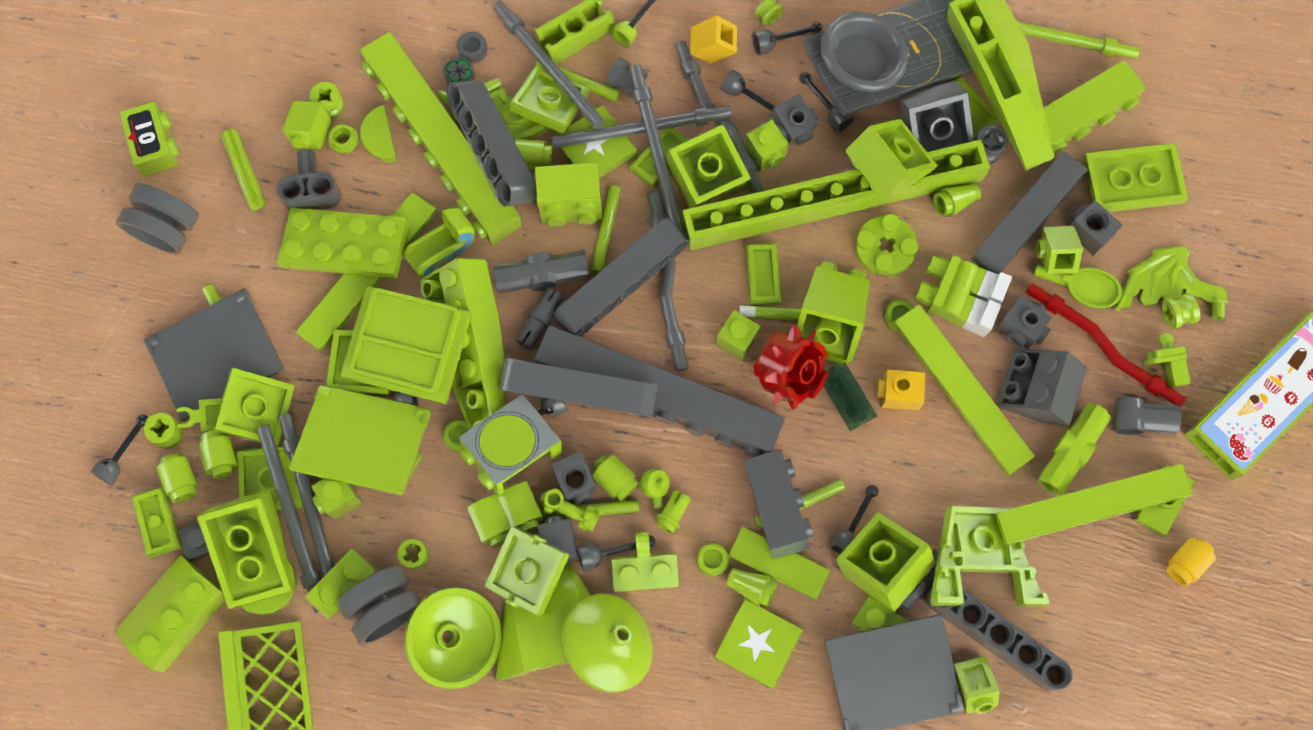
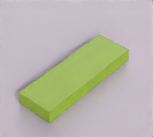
(788, 570)

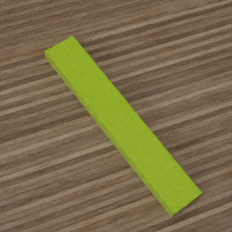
(349, 290)
(963, 390)
(1093, 504)

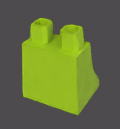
(835, 310)

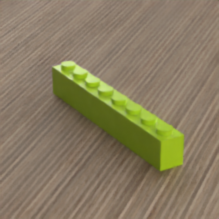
(439, 136)

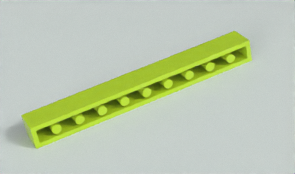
(823, 199)

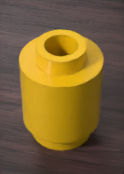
(1191, 561)

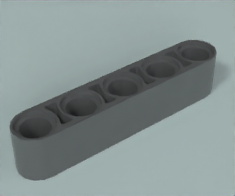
(491, 143)
(1029, 213)
(621, 278)
(578, 387)
(1013, 639)

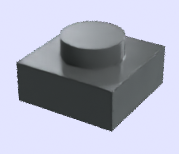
(193, 542)

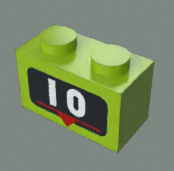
(150, 138)

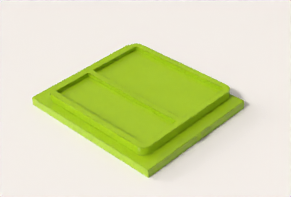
(406, 344)

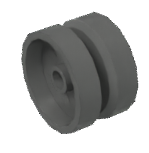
(157, 218)
(378, 605)

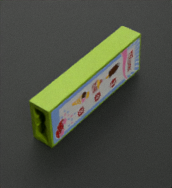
(1260, 405)

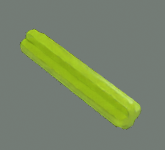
(243, 170)

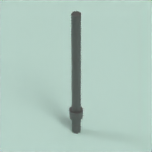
(516, 26)
(642, 97)
(700, 117)
(306, 494)
(309, 575)

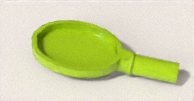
(1088, 287)

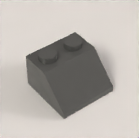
(938, 116)

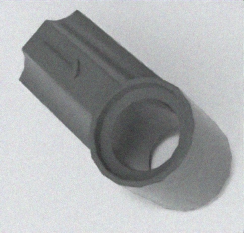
(1136, 417)

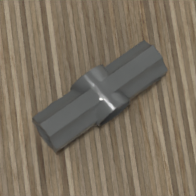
(541, 271)

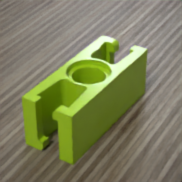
(574, 18)

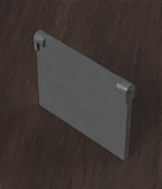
(204, 347)
(894, 675)

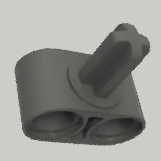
(309, 184)

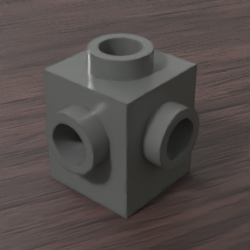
(795, 120)
(1025, 323)

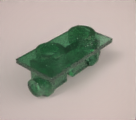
(848, 397)

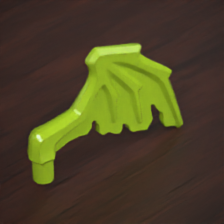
(1165, 277)

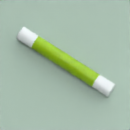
(777, 313)

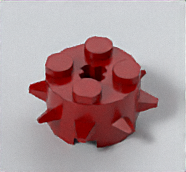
(792, 367)

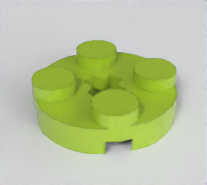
(889, 229)

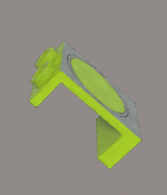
(508, 443)

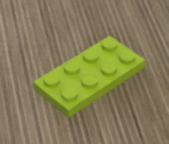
(343, 243)

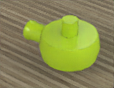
(655, 485)

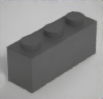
(778, 503)

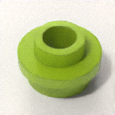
(338, 133)

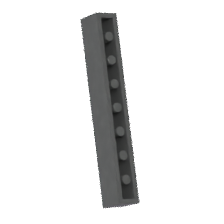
(677, 398)

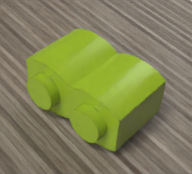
(497, 514)

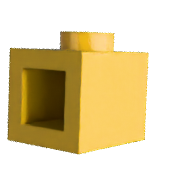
(713, 39)
(902, 390)

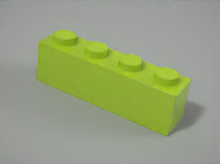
(1092, 105)

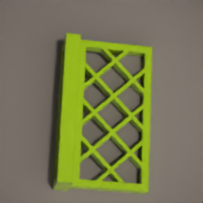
(235, 675)

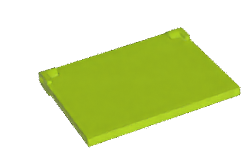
(361, 440)

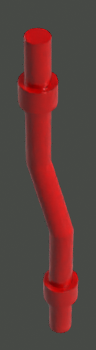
(1153, 384)

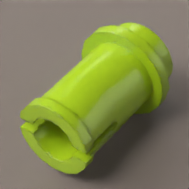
(673, 512)

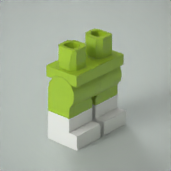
(964, 293)

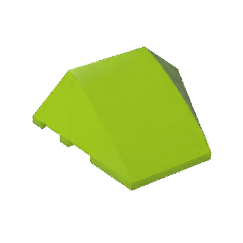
(534, 640)

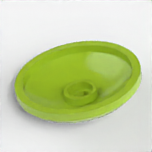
(472, 641)
(597, 651)

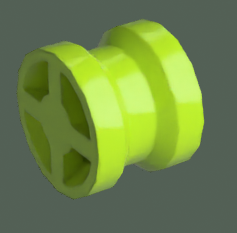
(332, 105)
(1180, 311)
(168, 436)

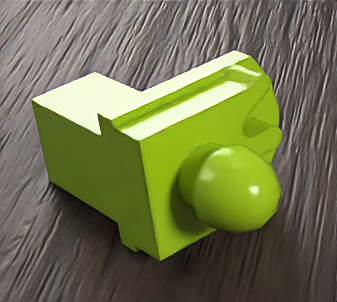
(1173, 359)

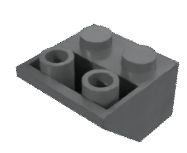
(1042, 385)

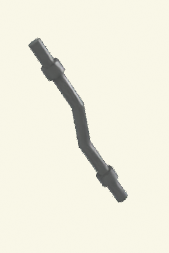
(691, 71)
(675, 338)

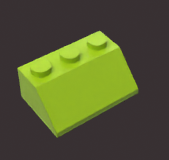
(170, 615)

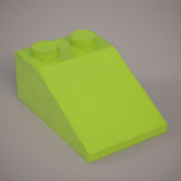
(247, 548)

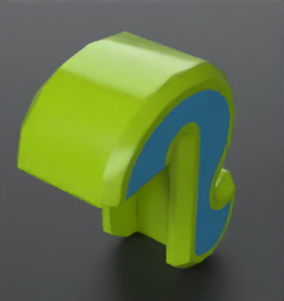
(441, 243)

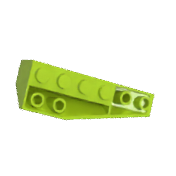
(1005, 72)
(479, 371)

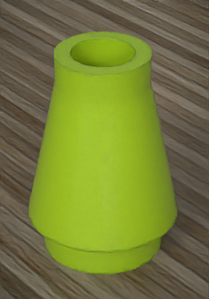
(954, 199)
(753, 586)

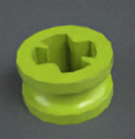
(769, 11)
(403, 554)

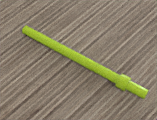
(1106, 46)

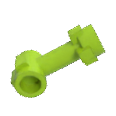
(554, 501)

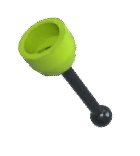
(626, 31)

